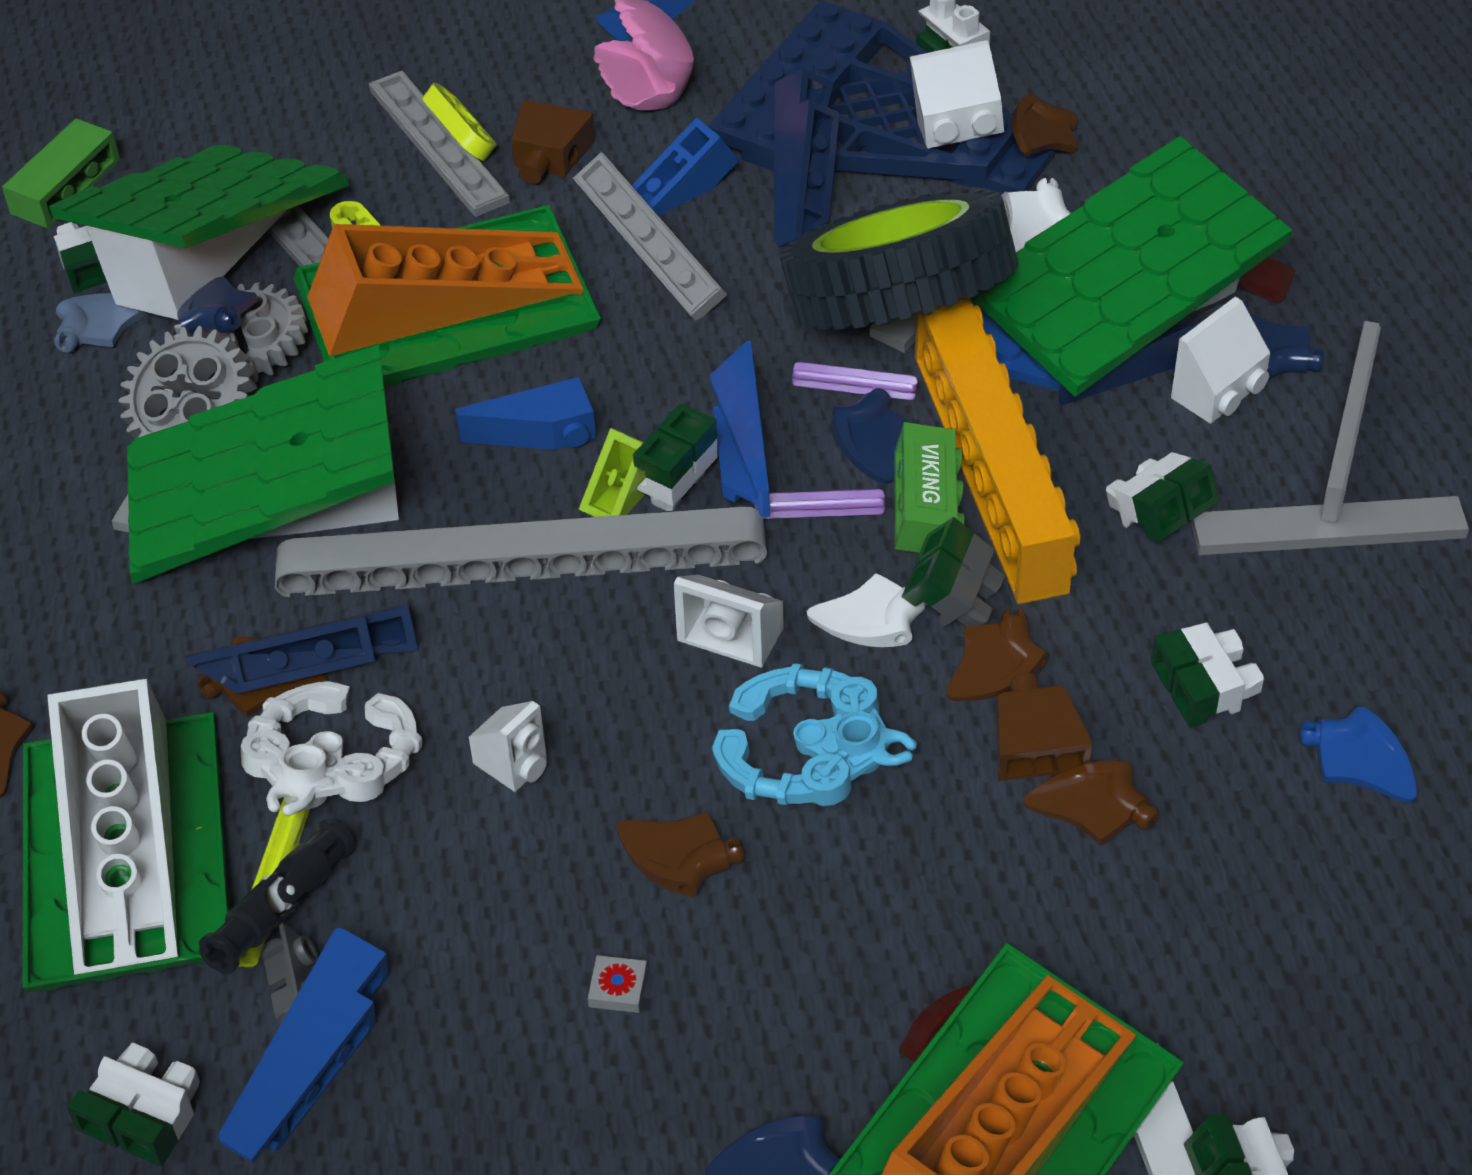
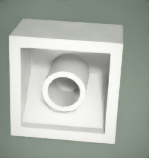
(956, 94)
(1220, 363)
(726, 618)

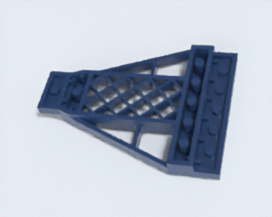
(838, 48)

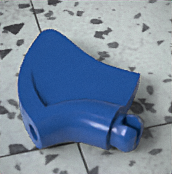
(1361, 753)

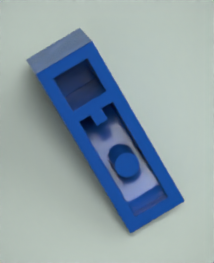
(686, 168)
(534, 418)

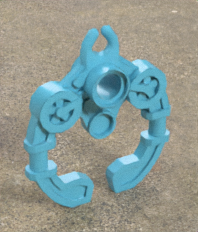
(840, 746)

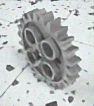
(270, 329)
(195, 361)

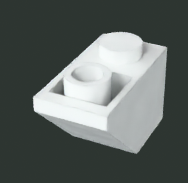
(511, 745)

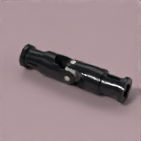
(298, 873)

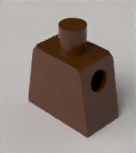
(550, 139)
(1038, 731)

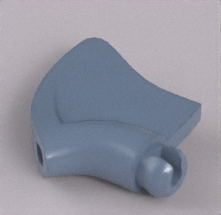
(92, 321)

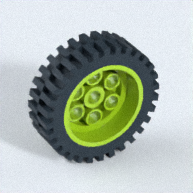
(899, 259)

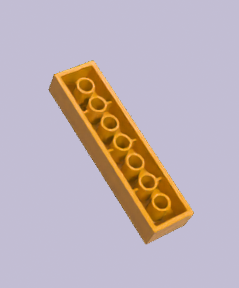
(998, 452)

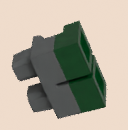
(952, 572)

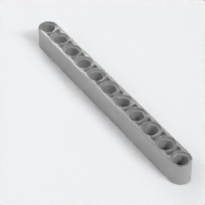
(520, 550)

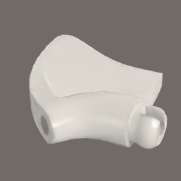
(1035, 211)
(870, 615)

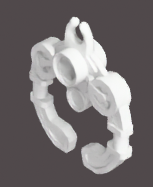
(317, 768)

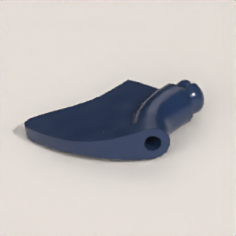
(215, 307)
(1288, 348)
(869, 434)
(778, 1148)

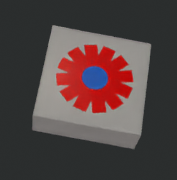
(617, 984)

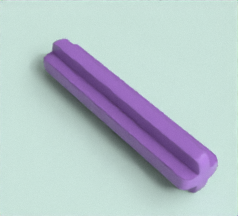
(853, 380)
(826, 503)

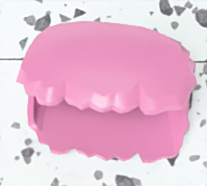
(652, 67)

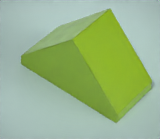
(614, 478)

